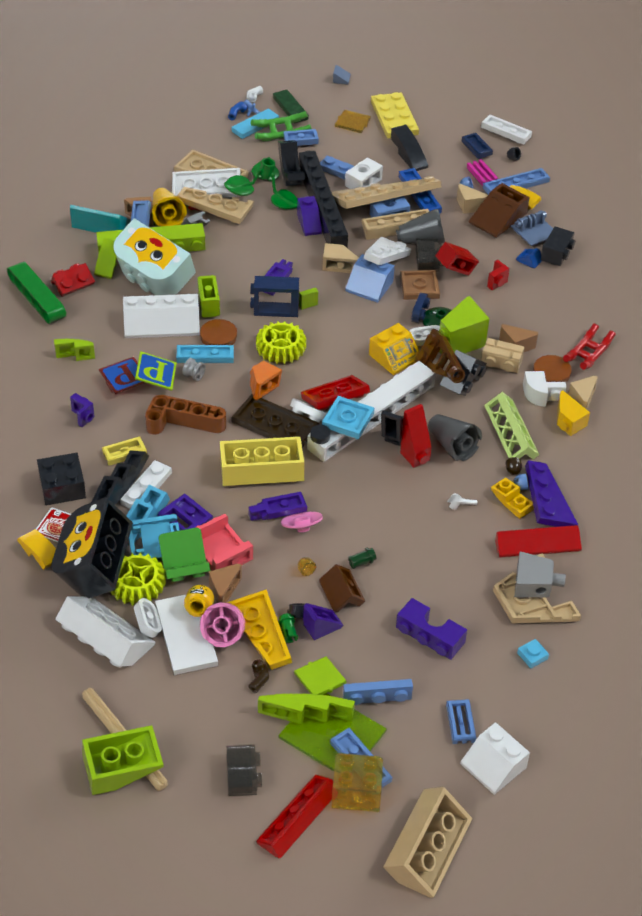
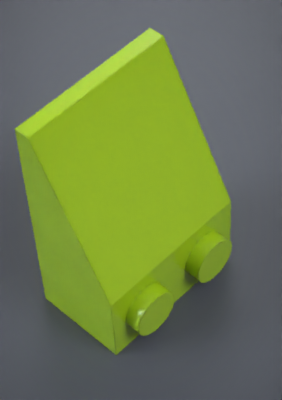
(120, 758)

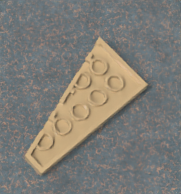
(376, 192)

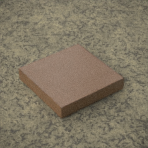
(419, 281)

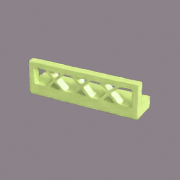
(513, 423)

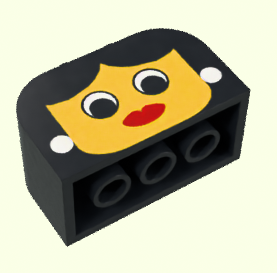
(92, 548)

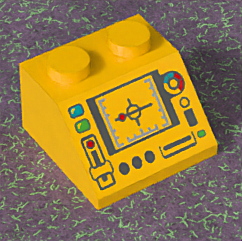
(394, 348)

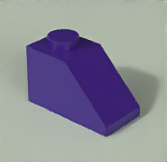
(309, 215)

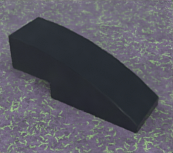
(408, 147)
(391, 427)

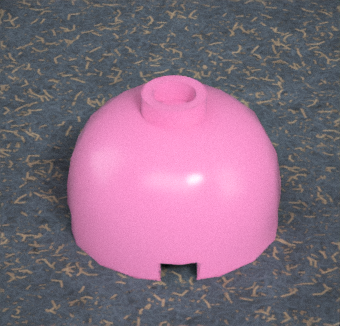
(222, 624)

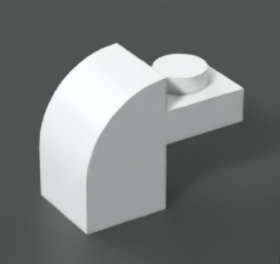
(540, 391)

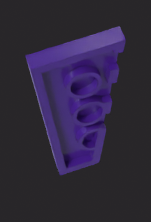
(547, 497)

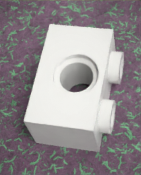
(363, 174)

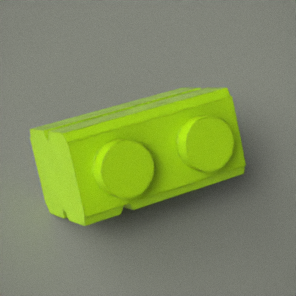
(208, 296)

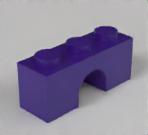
(443, 639)

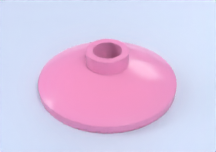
(302, 521)

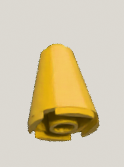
(167, 208)

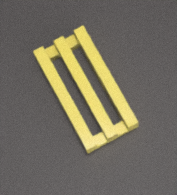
(120, 456)

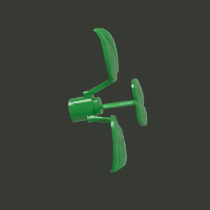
(263, 170)

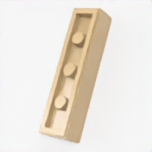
(388, 224)

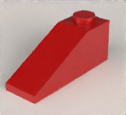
(415, 437)

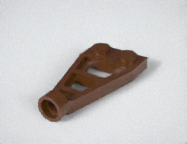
(429, 351)

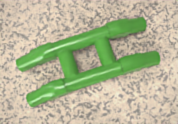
(274, 134)

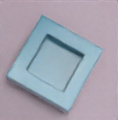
(533, 653)

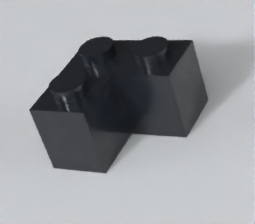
(473, 369)

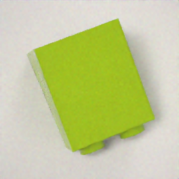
(465, 326)

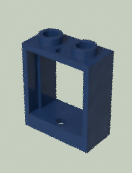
(275, 284)

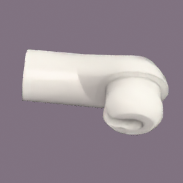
(252, 93)

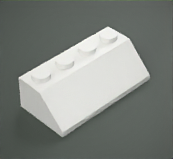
(161, 316)
(103, 630)

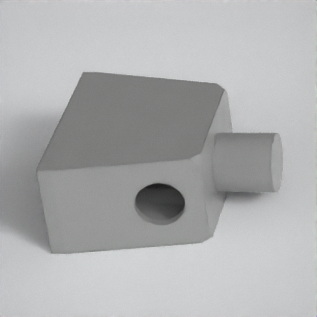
(536, 576)

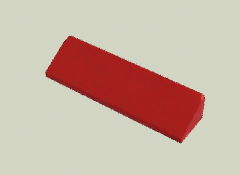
(538, 541)
(297, 816)

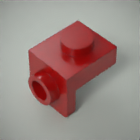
(498, 276)

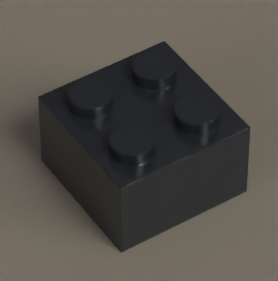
(61, 478)

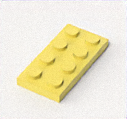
(393, 112)

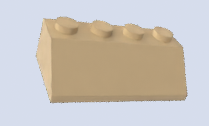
(428, 841)

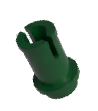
(362, 558)

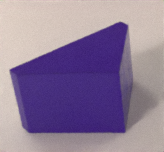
(320, 621)

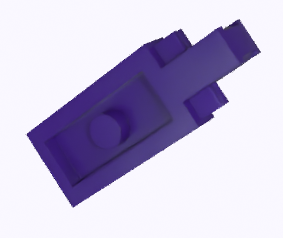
(278, 507)

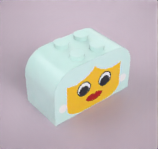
(152, 260)

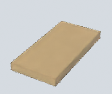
(198, 161)

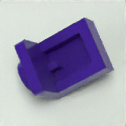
(83, 409)

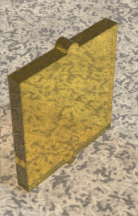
(352, 121)

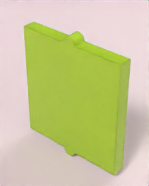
(320, 676)

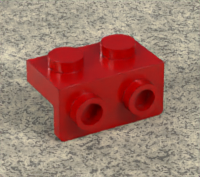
(72, 279)

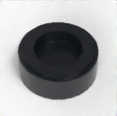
(320, 434)

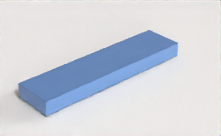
(523, 180)

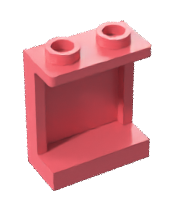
(223, 545)

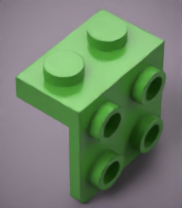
(183, 554)

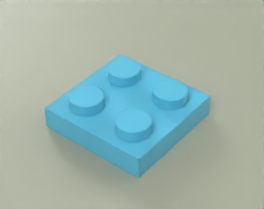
(348, 417)

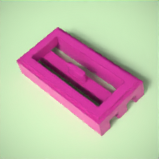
(485, 171)

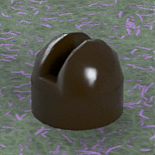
(513, 465)

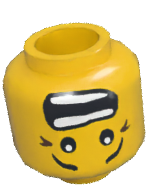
(198, 600)

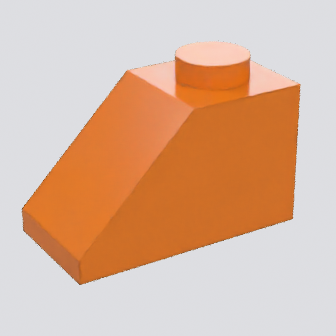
(264, 379)

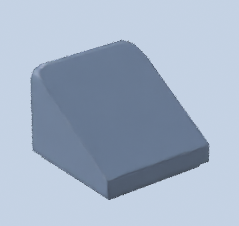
(341, 76)

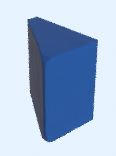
(530, 257)

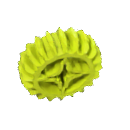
(281, 342)
(139, 579)

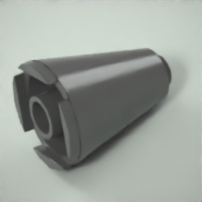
(423, 227)
(455, 436)

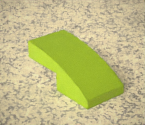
(106, 260)
(74, 347)

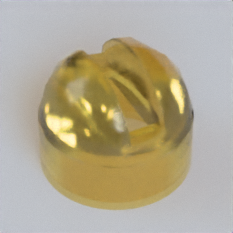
(306, 566)

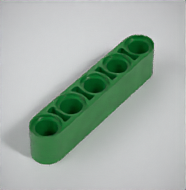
(36, 292)

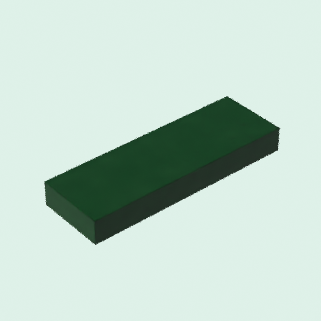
(288, 103)

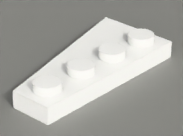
(386, 251)

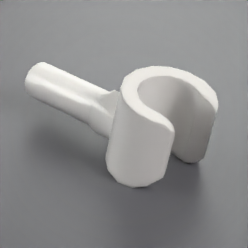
(456, 500)

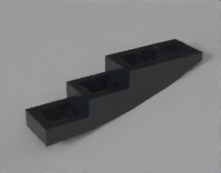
(122, 477)

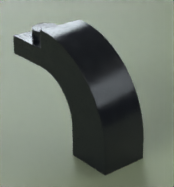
(290, 163)

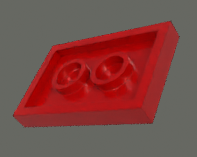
(325, 395)

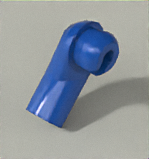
(234, 110)

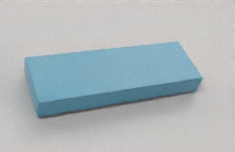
(245, 129)
(206, 353)

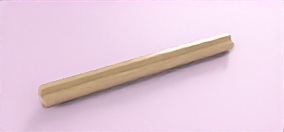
(114, 725)

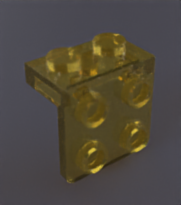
(357, 782)

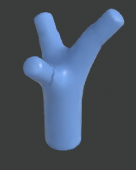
(251, 107)

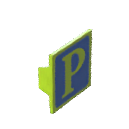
(155, 370)

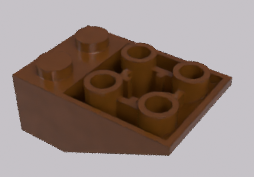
(500, 210)

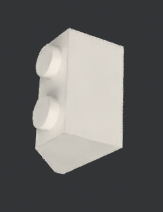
(495, 758)

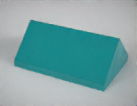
(96, 220)

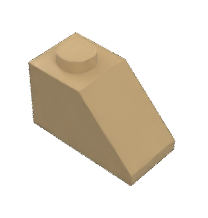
(338, 258)

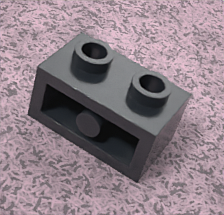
(558, 246)

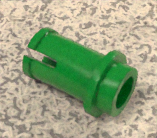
(287, 622)

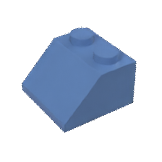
(370, 279)

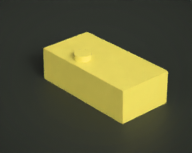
(261, 461)

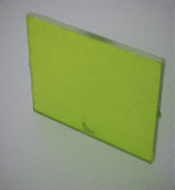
(314, 736)

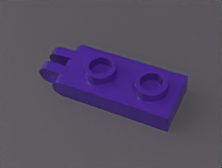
(280, 270)

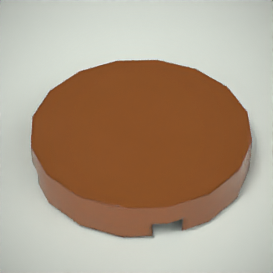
(218, 332)
(554, 368)

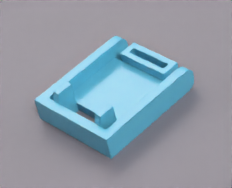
(150, 531)

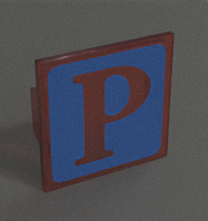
(121, 375)

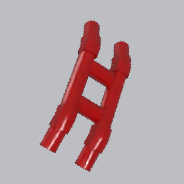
(587, 341)

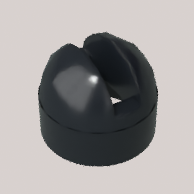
(514, 153)

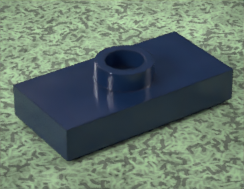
(477, 145)

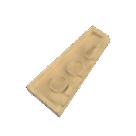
(215, 204)

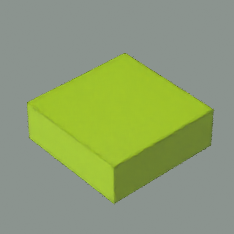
(308, 298)

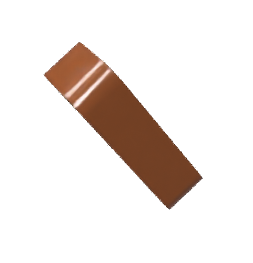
(185, 413)

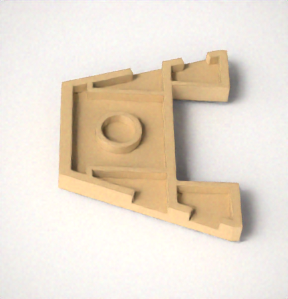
(532, 608)

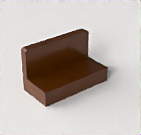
(341, 588)

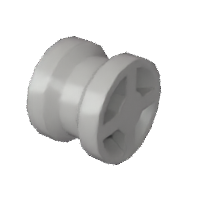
(194, 369)

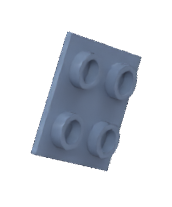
(533, 228)

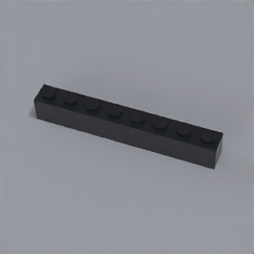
(317, 186)

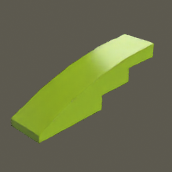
(297, 706)

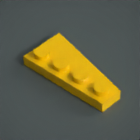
(263, 628)

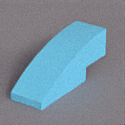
(148, 506)

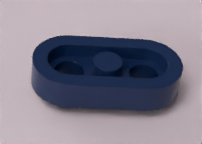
(419, 309)

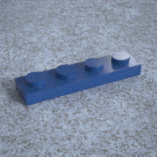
(424, 199)

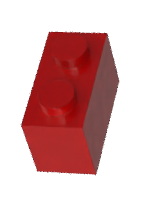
(457, 258)

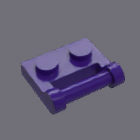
(188, 511)

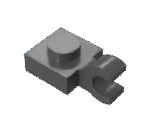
(196, 218)

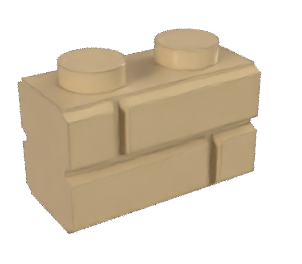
(502, 355)

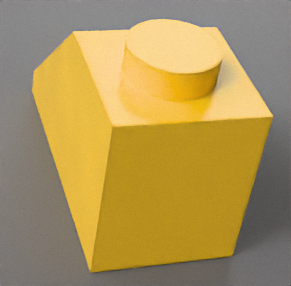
(571, 415)

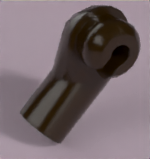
(261, 675)

